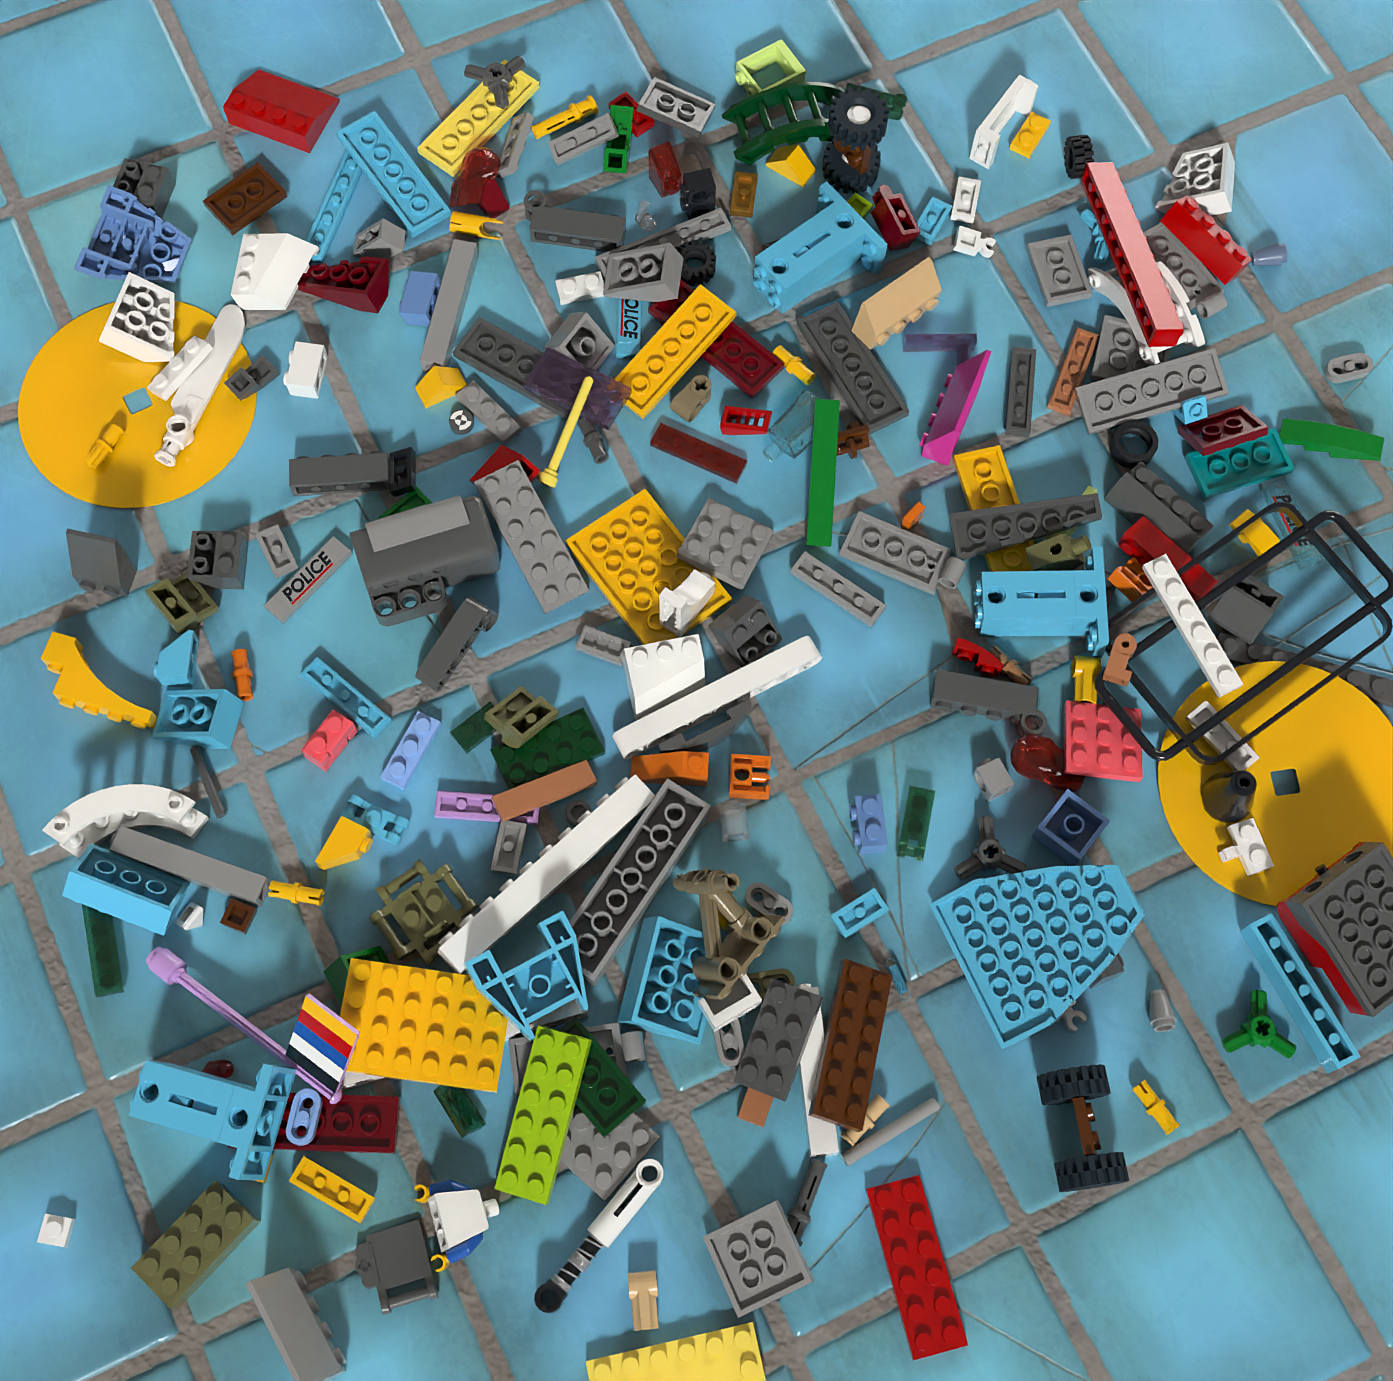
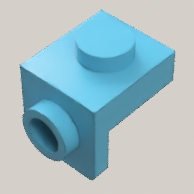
(1192, 409)

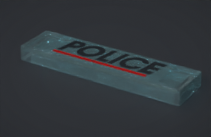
(1303, 550)

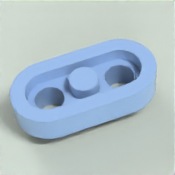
(304, 1117)

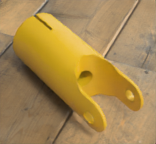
(471, 225)

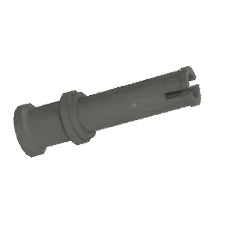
(799, 1215)

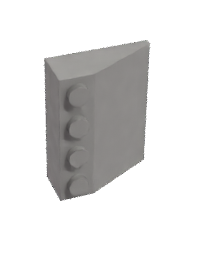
(296, 1326)

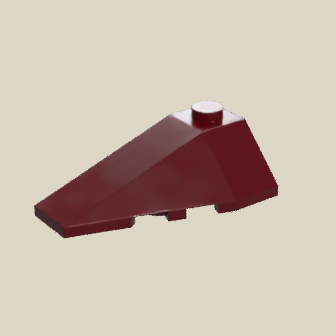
(354, 285)

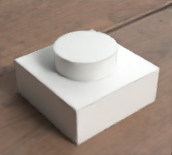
(56, 1230)

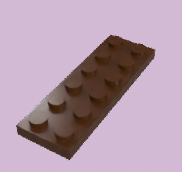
(850, 1045)

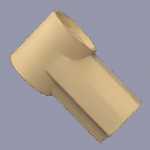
(643, 1295)

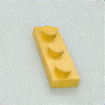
(332, 1189)

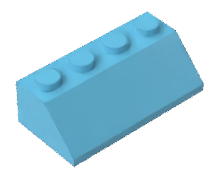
(125, 889)

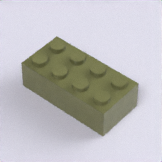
(195, 1245)

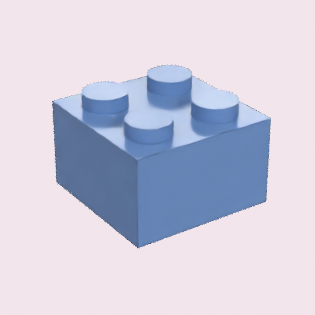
(1070, 828)

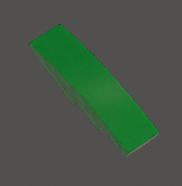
(1337, 440)

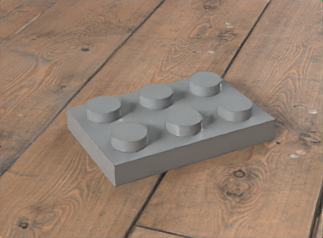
(1059, 270)

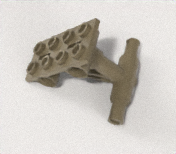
(745, 933)

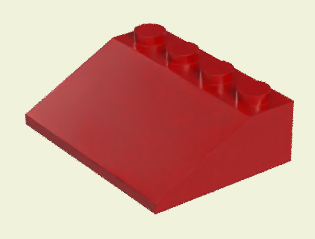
(280, 110)

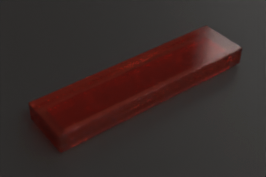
(698, 453)

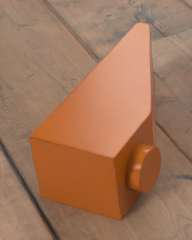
(679, 767)

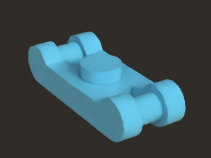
(376, 819)

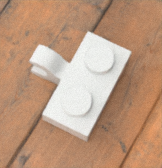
(1248, 847)

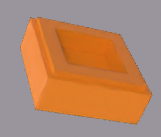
(913, 516)

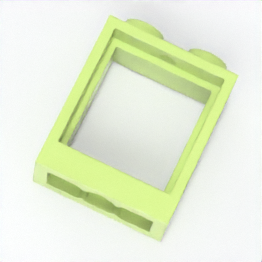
(776, 52)

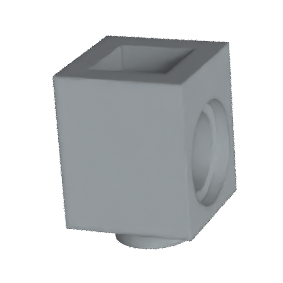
(992, 778)

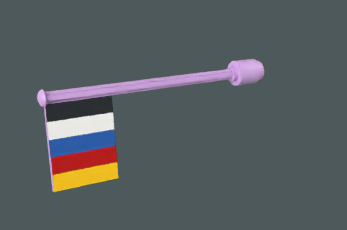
(319, 1043)

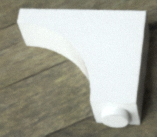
(684, 603)

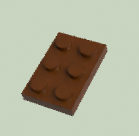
(245, 198)

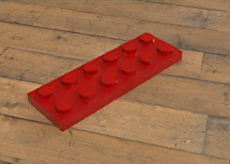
(916, 1267)

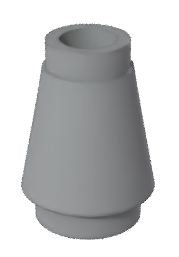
(1161, 1012)

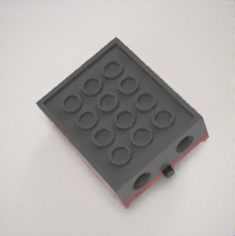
(1347, 926)

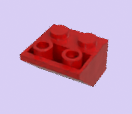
(502, 457)

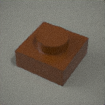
(238, 916)

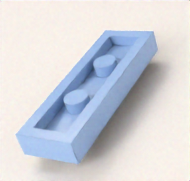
(411, 750)

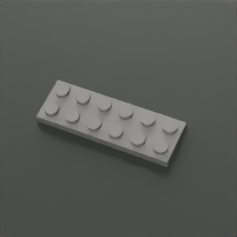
(1150, 390)
(531, 537)

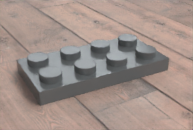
(778, 1039)

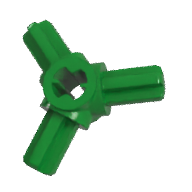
(1248, 1034)

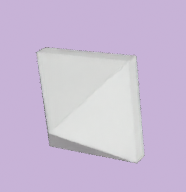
(191, 917)

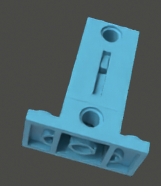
(817, 252)
(1046, 603)
(218, 1109)

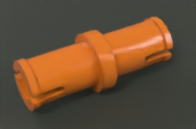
(242, 674)

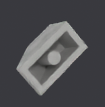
(379, 240)

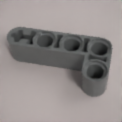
(455, 642)

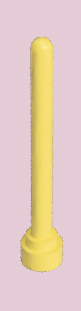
(549, 475)

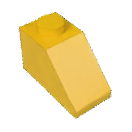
(344, 844)

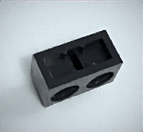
(697, 193)

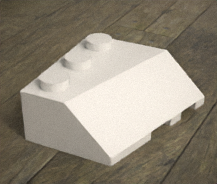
(270, 270)
(141, 321)

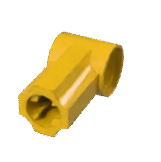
(1084, 672)

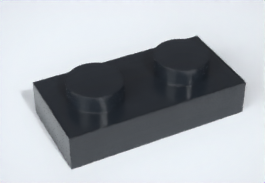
(402, 471)

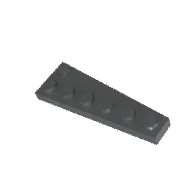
(1005, 526)

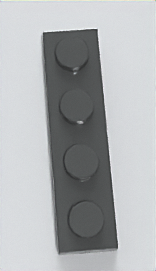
(1020, 392)

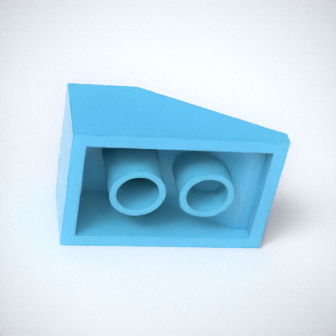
(198, 718)

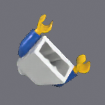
(457, 1218)

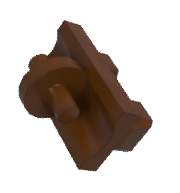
(852, 439)

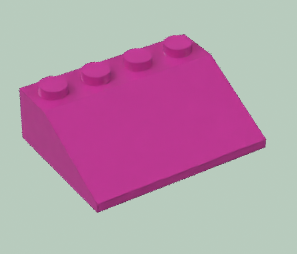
(954, 409)

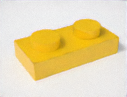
(1030, 135)

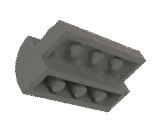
(1147, 495)

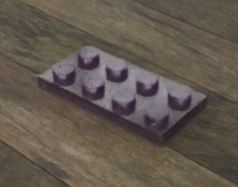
(559, 382)

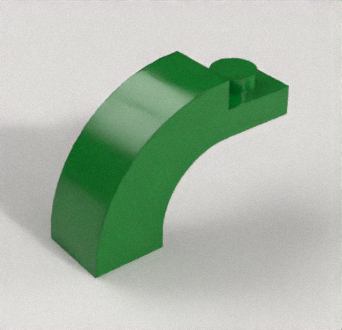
(619, 149)

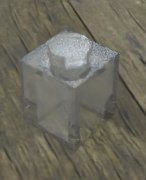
(733, 821)

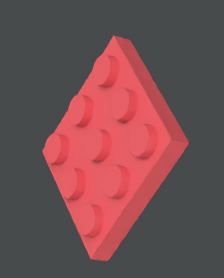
(1099, 743)

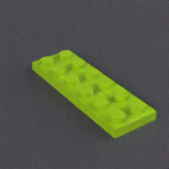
(543, 1114)

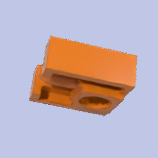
(1131, 580)
(744, 788)

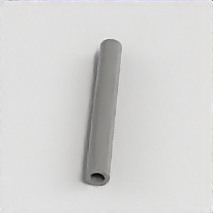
(890, 1131)

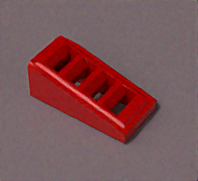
(740, 413)

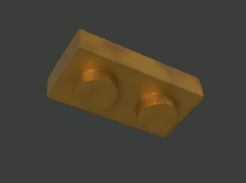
(743, 194)

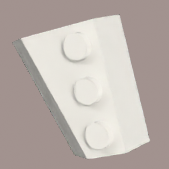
(1205, 177)
(663, 673)

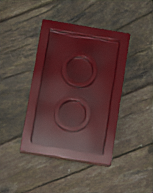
(1223, 430)

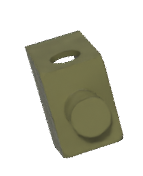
(1058, 553)

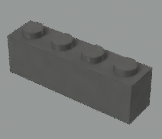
(339, 474)

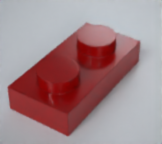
(641, 122)

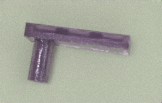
(961, 343)

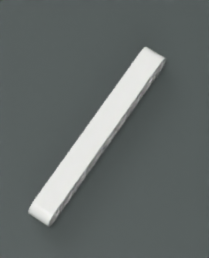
(716, 697)

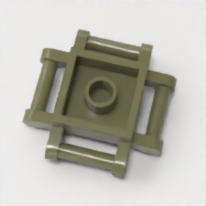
(421, 911)

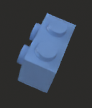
(419, 298)
(869, 824)

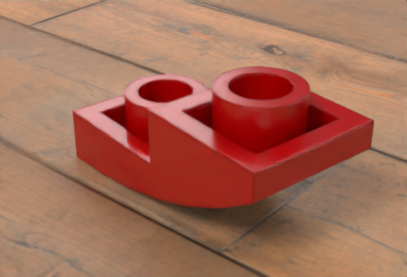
(985, 664)

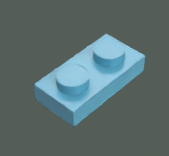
(933, 220)
(859, 913)

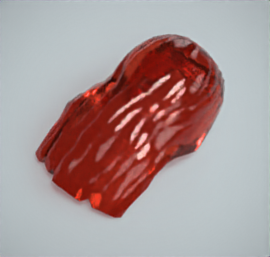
(476, 169)
(1043, 761)

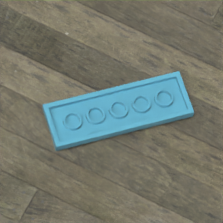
(393, 174)

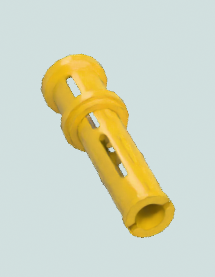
(574, 113)

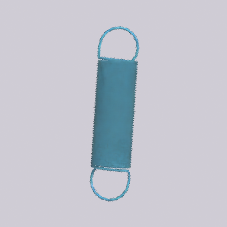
(897, 979)

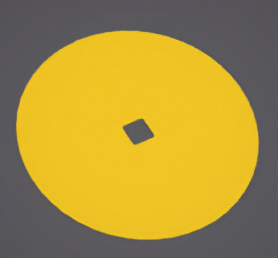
(79, 391)
(1342, 768)

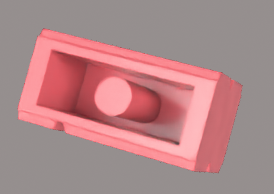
(329, 740)

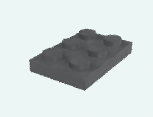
(676, 107)

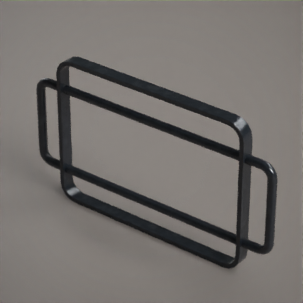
(1305, 528)

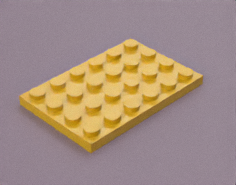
(633, 560)
(422, 1026)

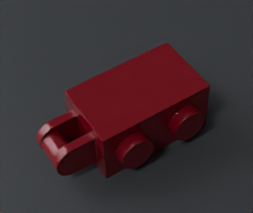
(894, 219)

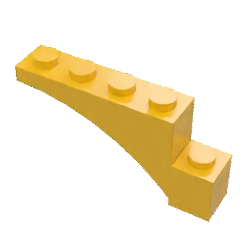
(81, 687)

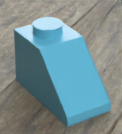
(178, 661)

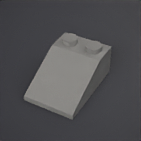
(644, 274)

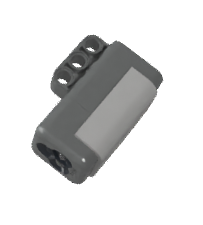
(422, 554)

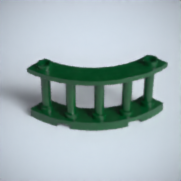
(792, 133)

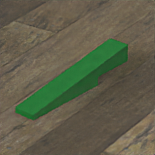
(822, 473)

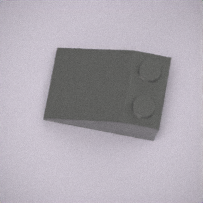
(99, 563)

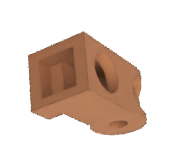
(1121, 652)

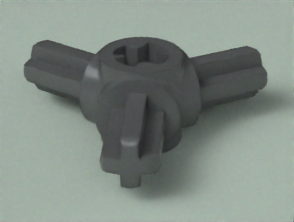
(496, 78)
(980, 861)

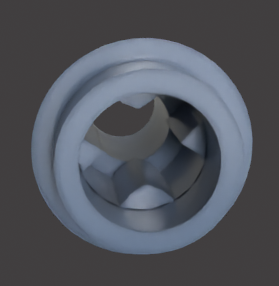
(1270, 256)

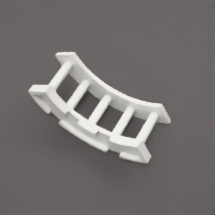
(1113, 289)
(131, 806)

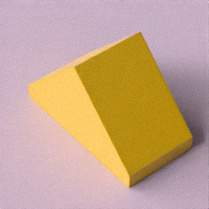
(792, 164)
(439, 385)

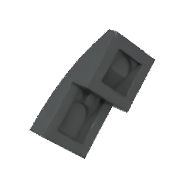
(254, 378)

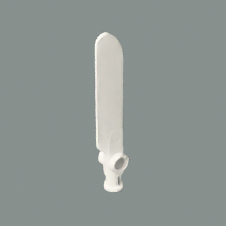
(201, 384)

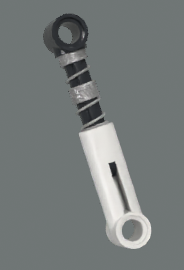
(601, 1233)

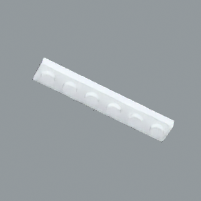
(1192, 626)

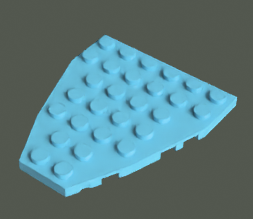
(1037, 940)

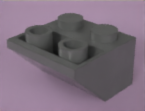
(148, 183)
(218, 559)
(1246, 608)
(745, 631)

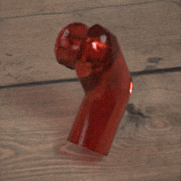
(219, 1068)

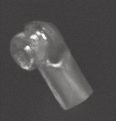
(644, 219)

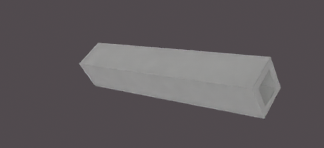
(449, 305)
(191, 866)

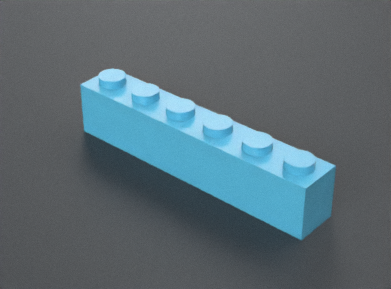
(1300, 993)

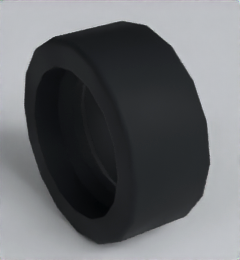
(1137, 428)

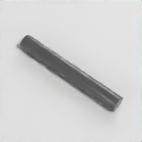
(208, 782)

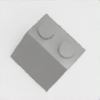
(581, 340)

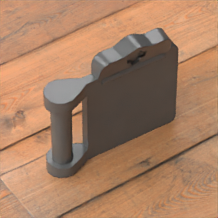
(395, 1259)

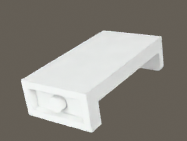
(1016, 99)

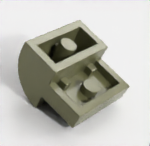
(182, 602)
(520, 717)

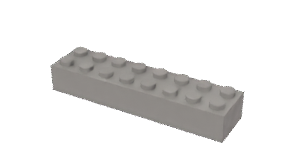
(636, 876)

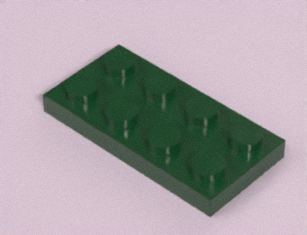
(550, 750)
(604, 1091)

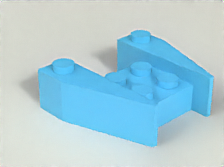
(536, 984)

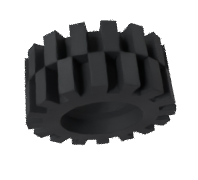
(1077, 154)
(699, 252)

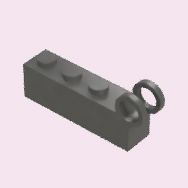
(573, 227)
(987, 698)

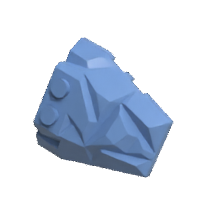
(133, 241)

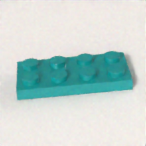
(1240, 465)

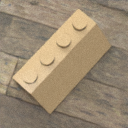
(898, 305)

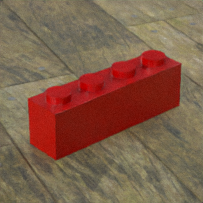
(1206, 239)
(1147, 543)

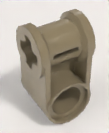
(690, 401)

